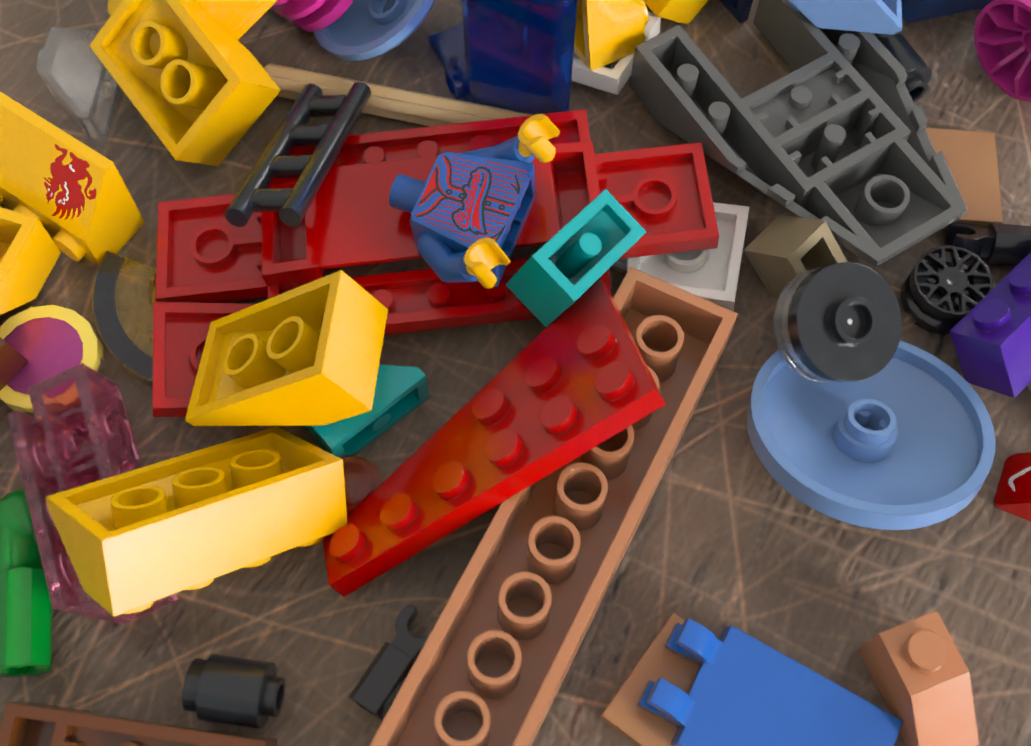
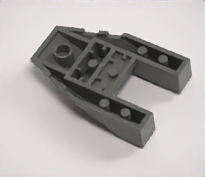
(822, 141)

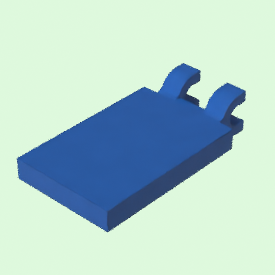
(759, 698)

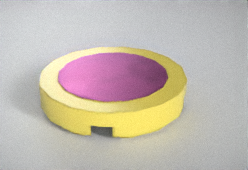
(52, 343)

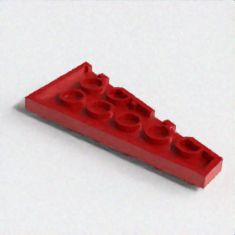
(537, 414)

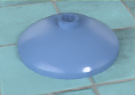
(372, 27)

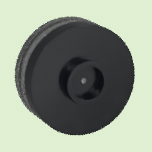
(838, 323)

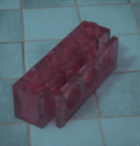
(71, 442)

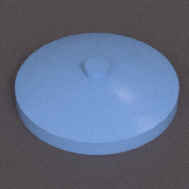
(878, 448)

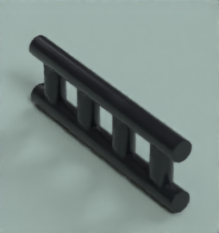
(309, 169)

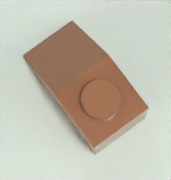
(924, 682)

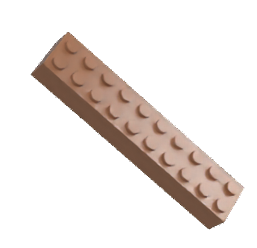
(556, 549)

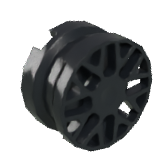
(960, 288)

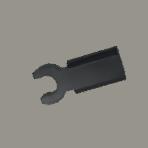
(997, 244)
(389, 668)

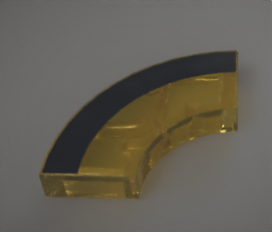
(125, 312)

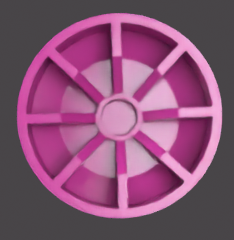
(1004, 45)

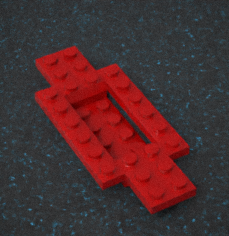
(353, 224)

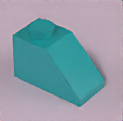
(575, 258)
(396, 395)

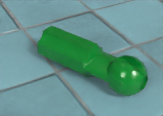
(23, 594)

